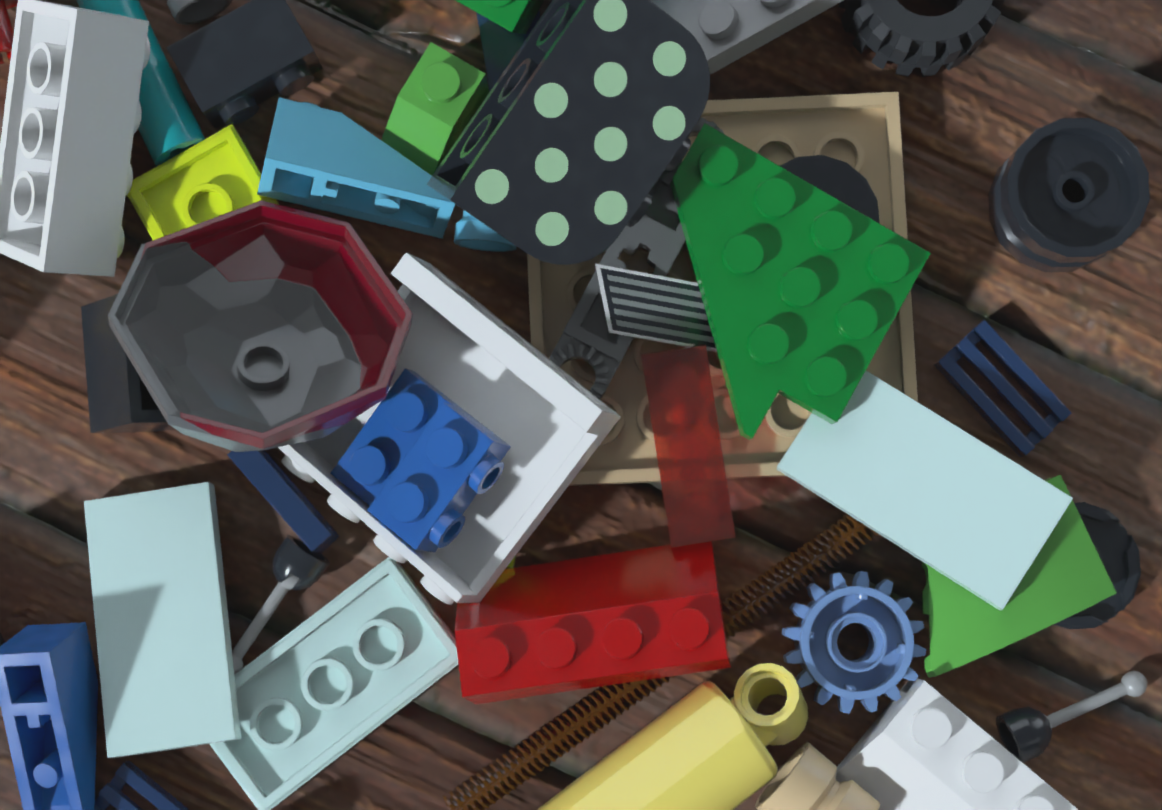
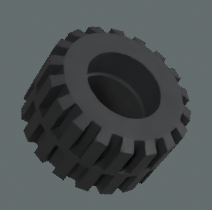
(917, 39)

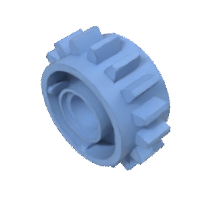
(888, 649)

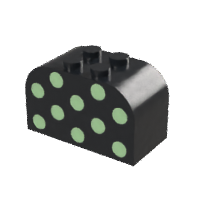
(579, 128)

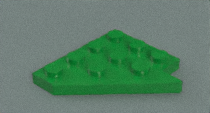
(786, 279)

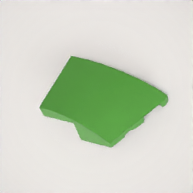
(1057, 585)

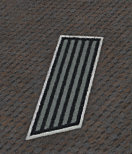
(654, 307)

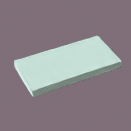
(928, 488)
(161, 620)
(334, 682)

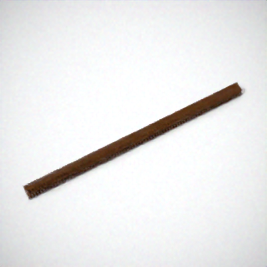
(613, 699)

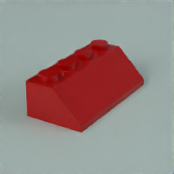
(593, 624)

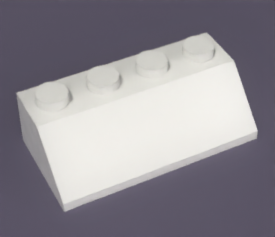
(69, 136)
(936, 758)

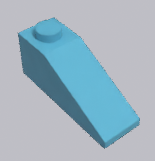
(342, 168)

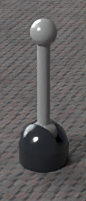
(294, 569)
(1029, 731)

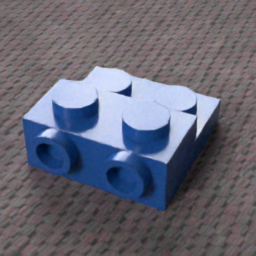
(421, 463)

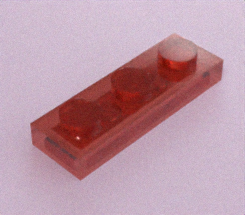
(688, 445)

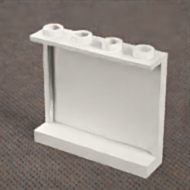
(511, 392)

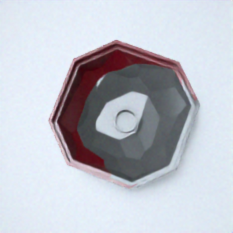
(261, 327)

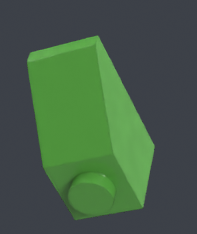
(434, 107)

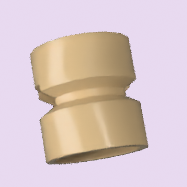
(810, 783)

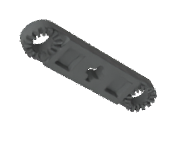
(587, 331)

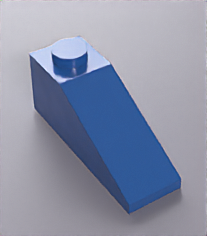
(51, 715)

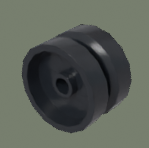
(1097, 172)

